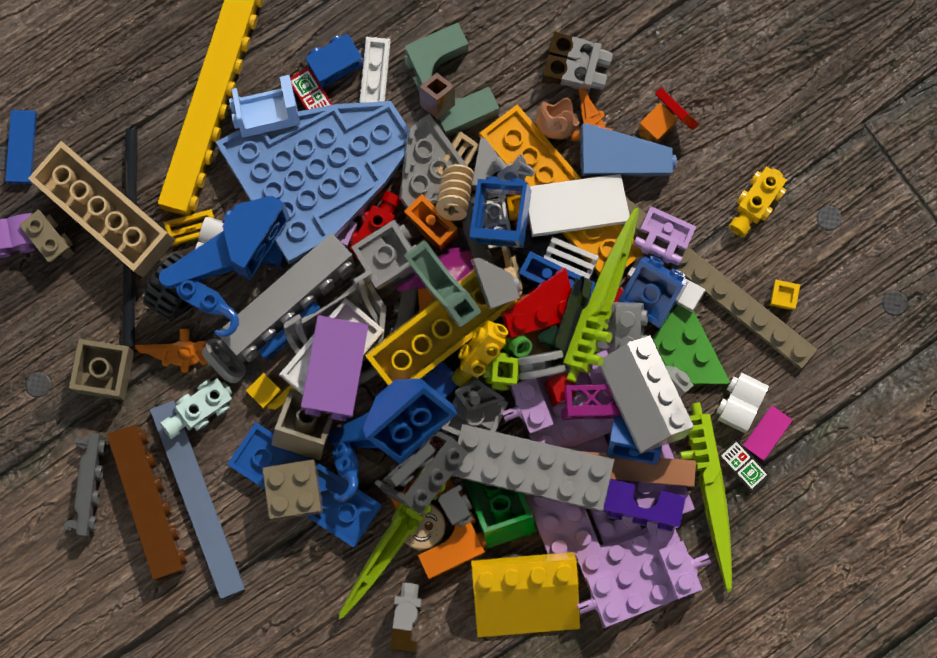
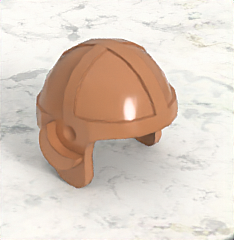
(556, 120)

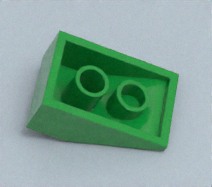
(499, 513)

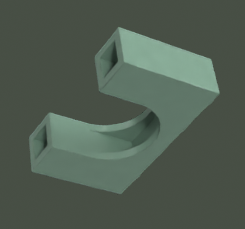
(426, 56)

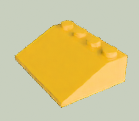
(526, 594)

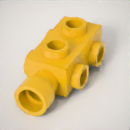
(762, 194)
(479, 352)

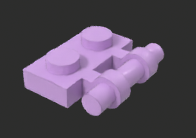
(668, 229)

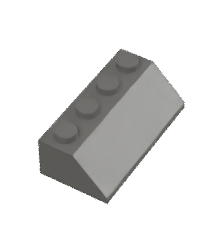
(645, 395)

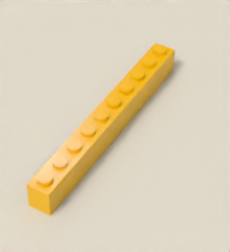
(208, 106)

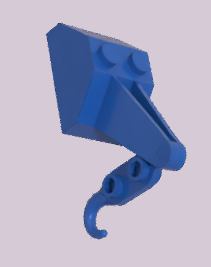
(241, 247)
(398, 424)

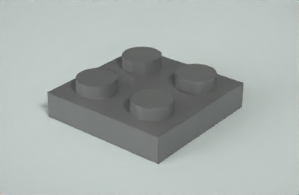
(403, 472)

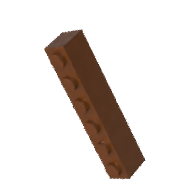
(147, 503)

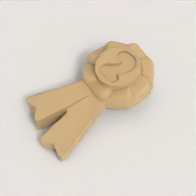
(511, 265)

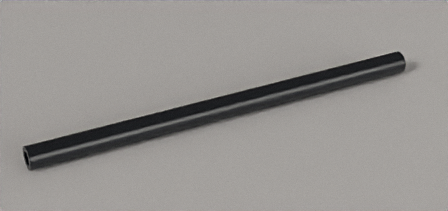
(129, 275)

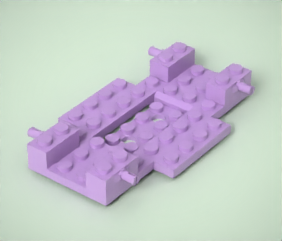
(634, 565)

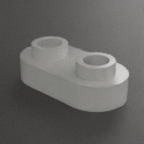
(223, 360)

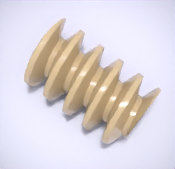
(455, 192)

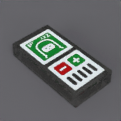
(743, 466)

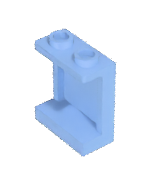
(265, 110)

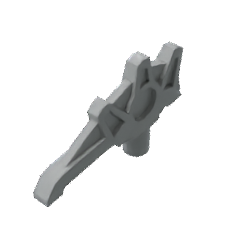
(516, 169)

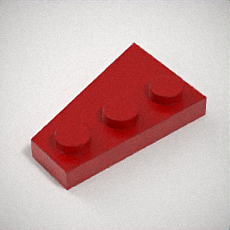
(540, 307)

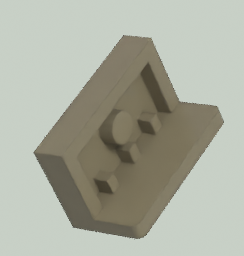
(45, 237)

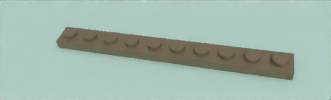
(735, 301)

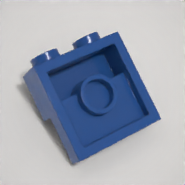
(655, 288)

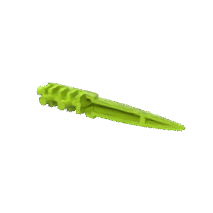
(599, 310)
(712, 488)
(403, 524)

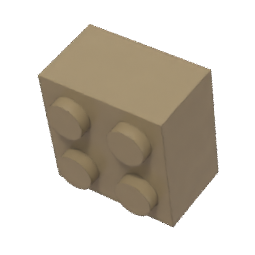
(101, 369)
(299, 431)
(293, 490)

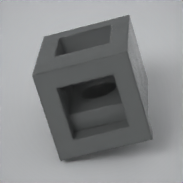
(456, 507)

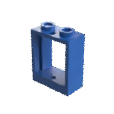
(493, 236)

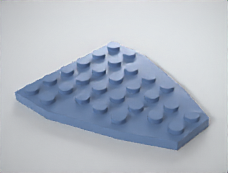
(320, 168)

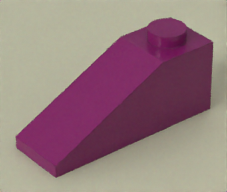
(455, 261)

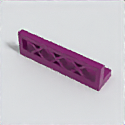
(586, 411)

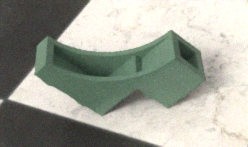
(442, 284)

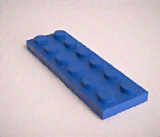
(343, 519)

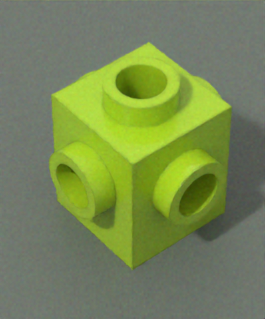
(509, 372)

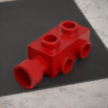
(385, 211)

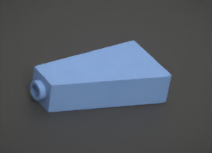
(613, 153)

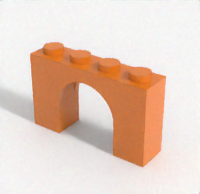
(457, 550)

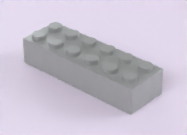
(289, 297)
(534, 468)

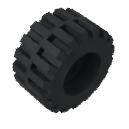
(164, 300)

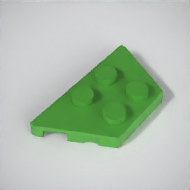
(686, 346)

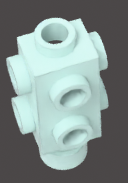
(205, 405)

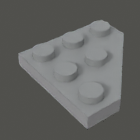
(423, 154)

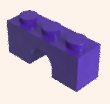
(665, 513)

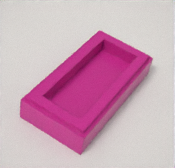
(767, 433)

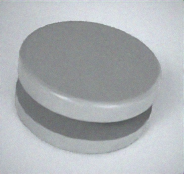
(540, 365)

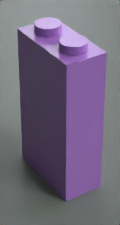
(334, 367)

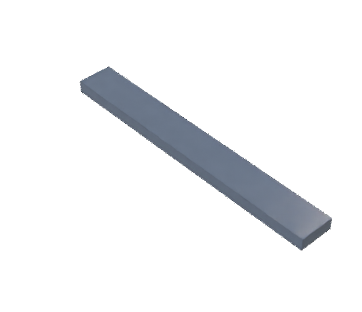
(199, 505)

